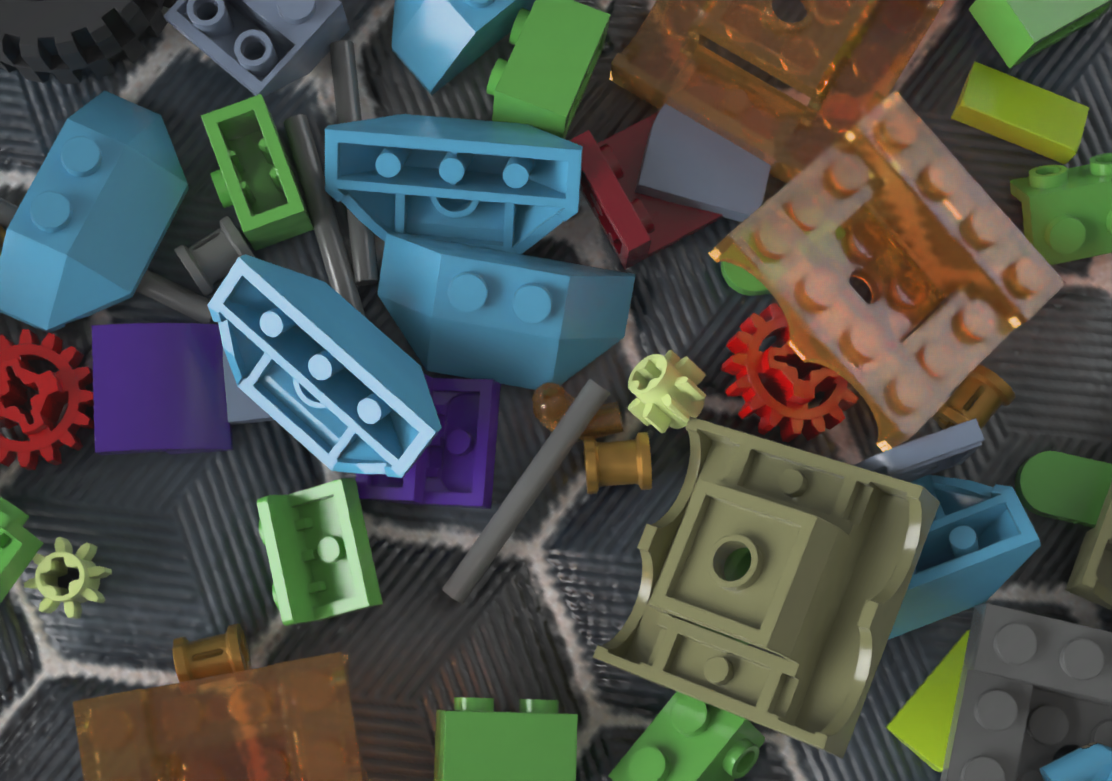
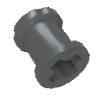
(213, 255)

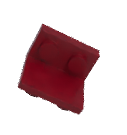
(632, 221)

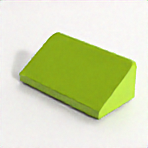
(1021, 113)
(927, 715)

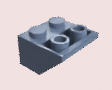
(261, 40)

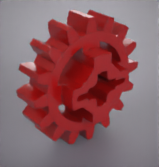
(780, 384)
(54, 392)

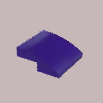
(159, 389)
(460, 458)

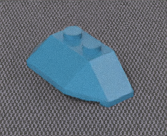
(448, 35)
(454, 178)
(91, 215)
(500, 310)
(323, 370)
(969, 551)

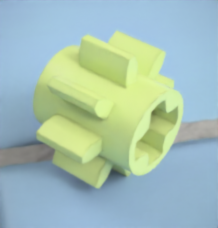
(666, 391)
(55, 566)

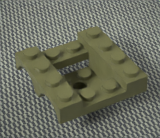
(820, 590)

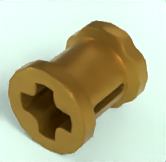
(980, 384)
(617, 463)
(211, 655)

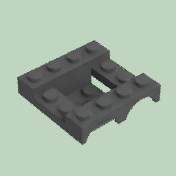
(1027, 694)

